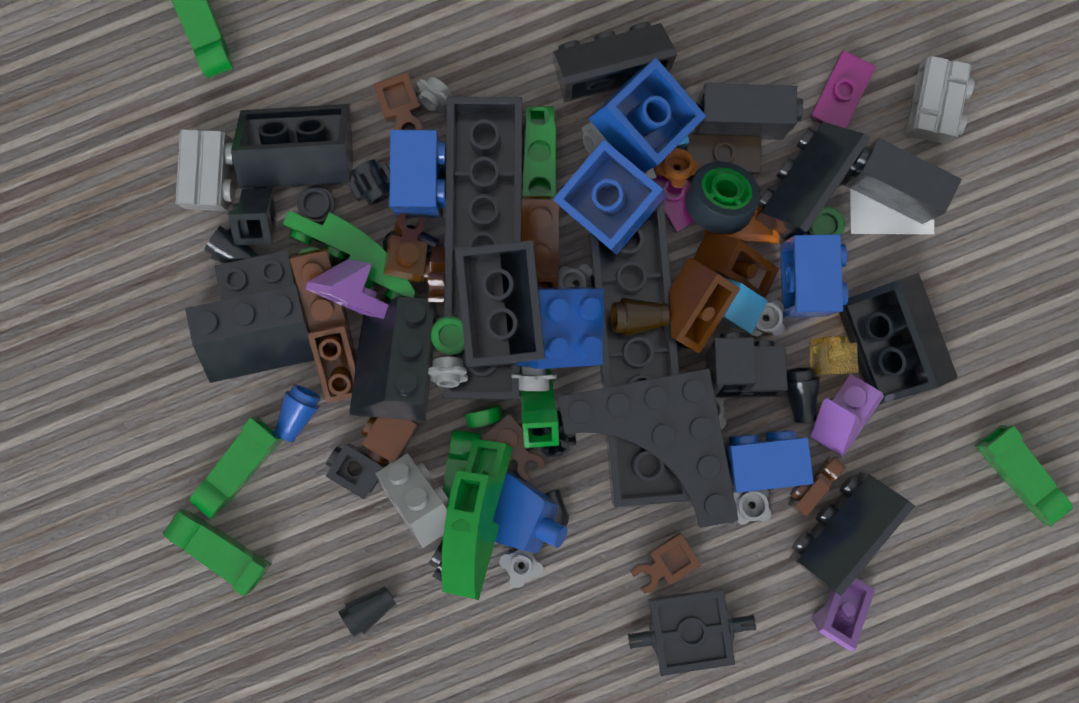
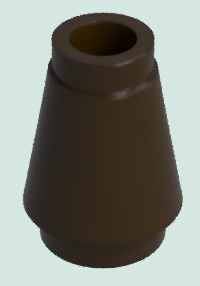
(637, 316)

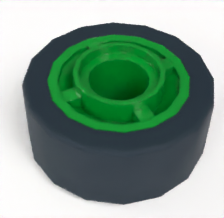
(722, 197)

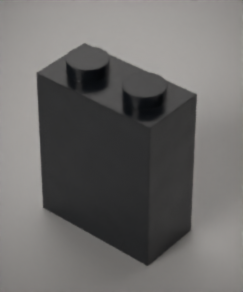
(749, 110)
(902, 181)

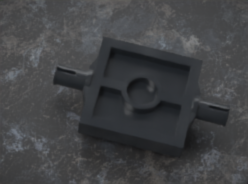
(691, 631)

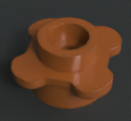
(681, 159)

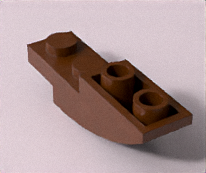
(541, 225)
(328, 328)

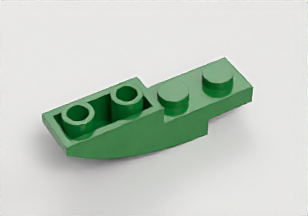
(348, 240)
(469, 518)

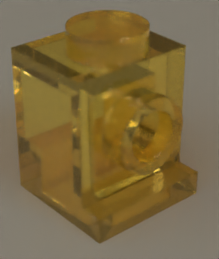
(833, 355)

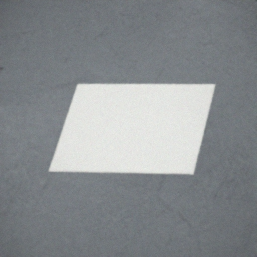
(875, 218)

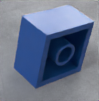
(647, 116)
(416, 173)
(610, 196)
(813, 276)
(571, 327)
(769, 462)

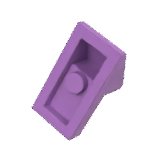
(346, 287)
(845, 415)
(845, 614)

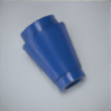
(296, 411)

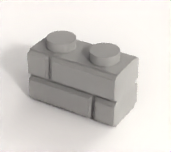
(940, 100)
(204, 170)

